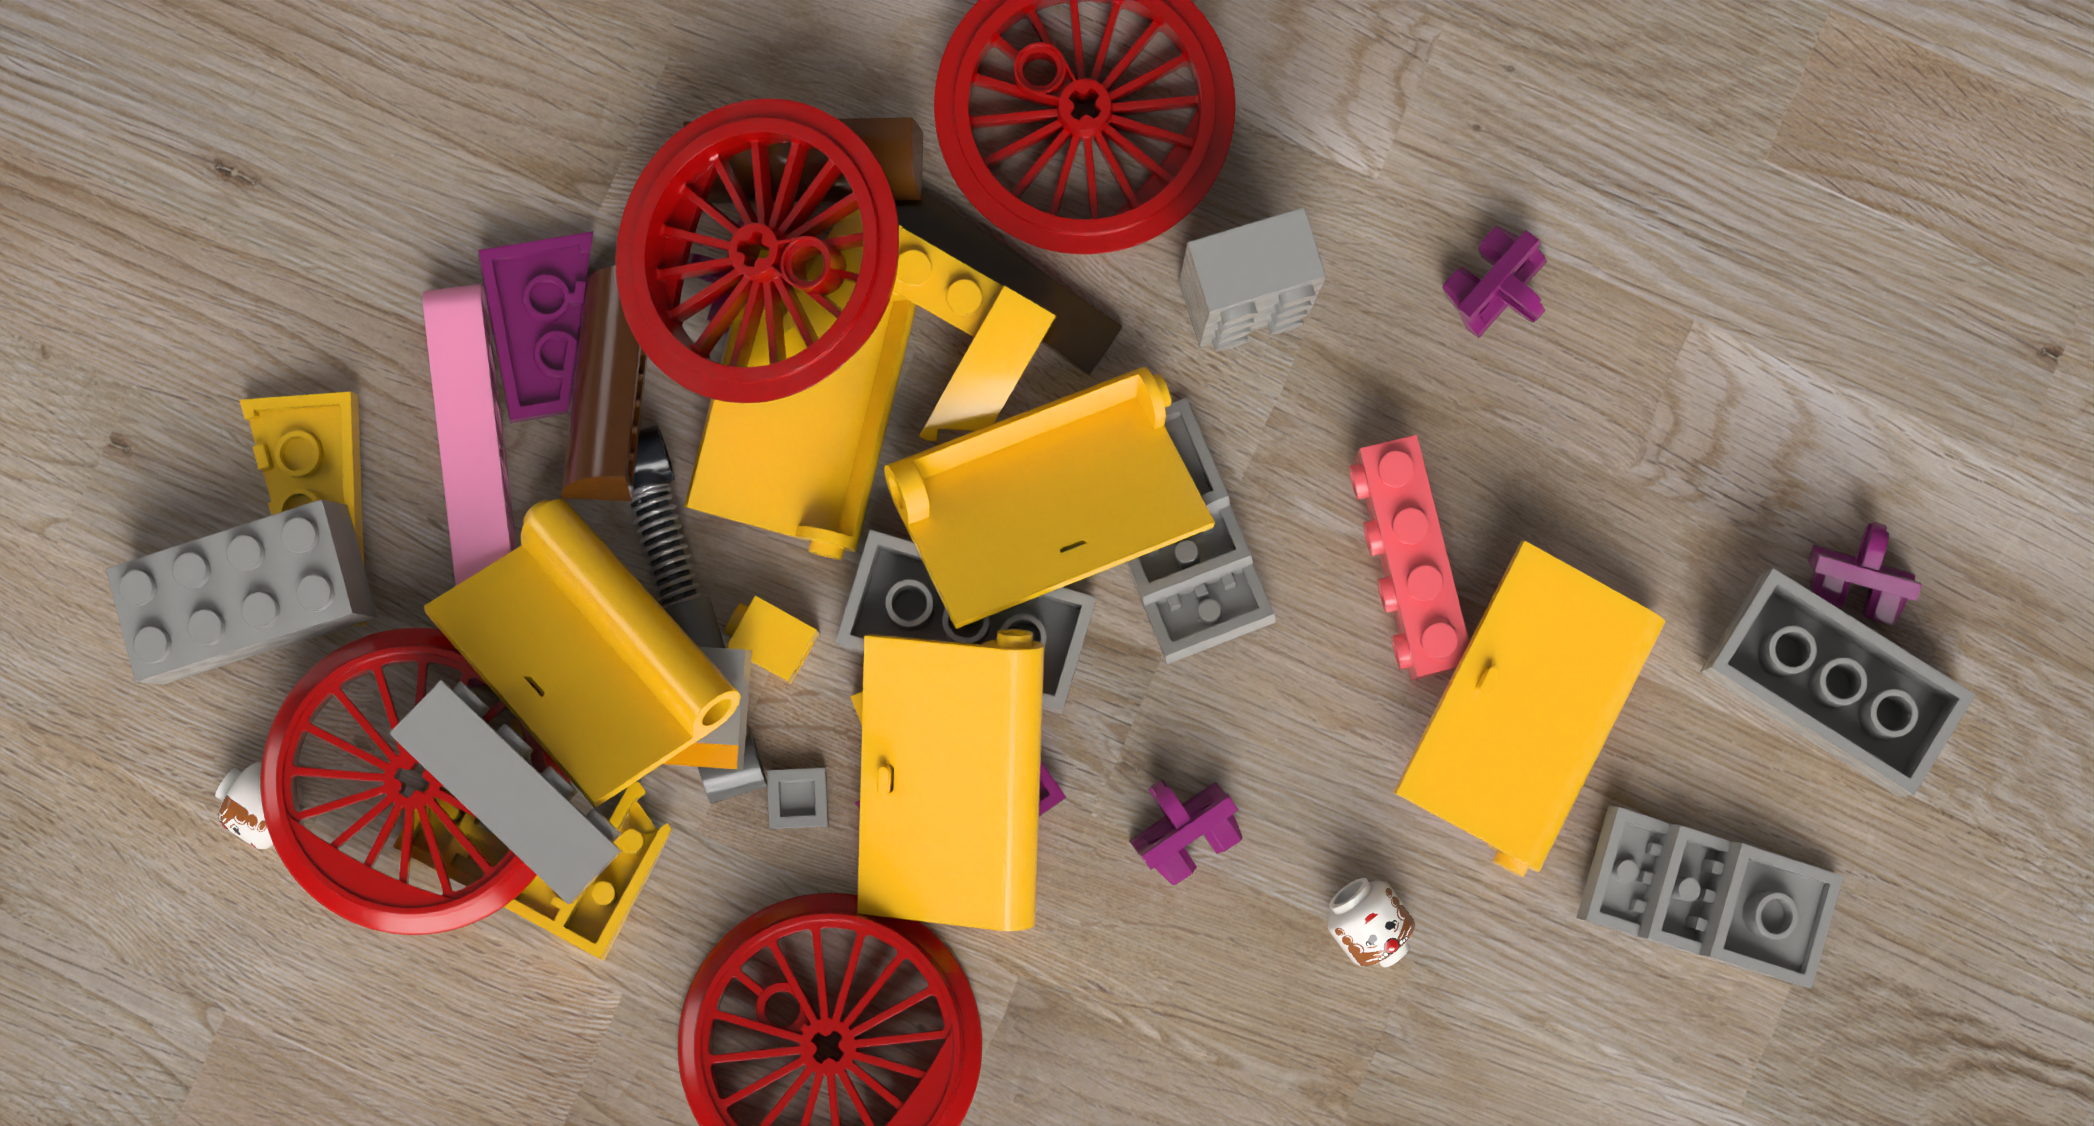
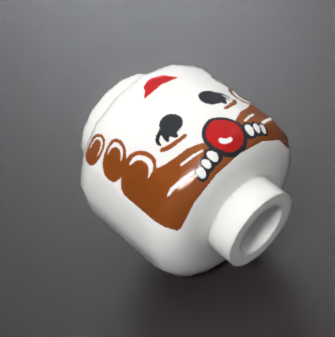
(242, 806)
(1370, 923)

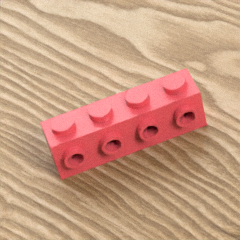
(1412, 556)

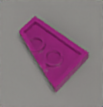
(535, 319)

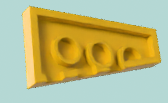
(309, 451)

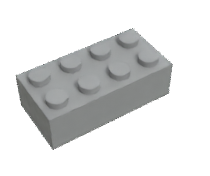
(1252, 279)
(241, 592)
(899, 599)
(1837, 683)
(506, 792)

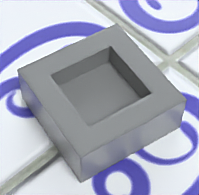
(797, 798)

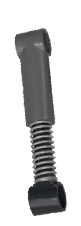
(678, 591)

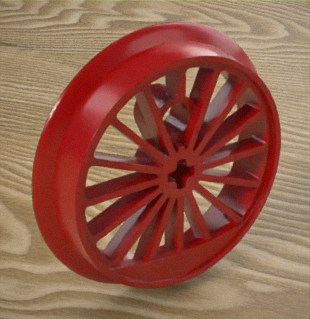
(1174, 184)
(663, 223)
(330, 875)
(945, 1088)

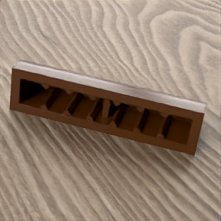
(893, 141)
(604, 398)

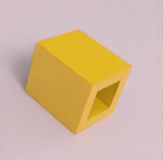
(774, 637)

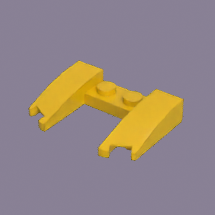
(999, 319)
(599, 911)

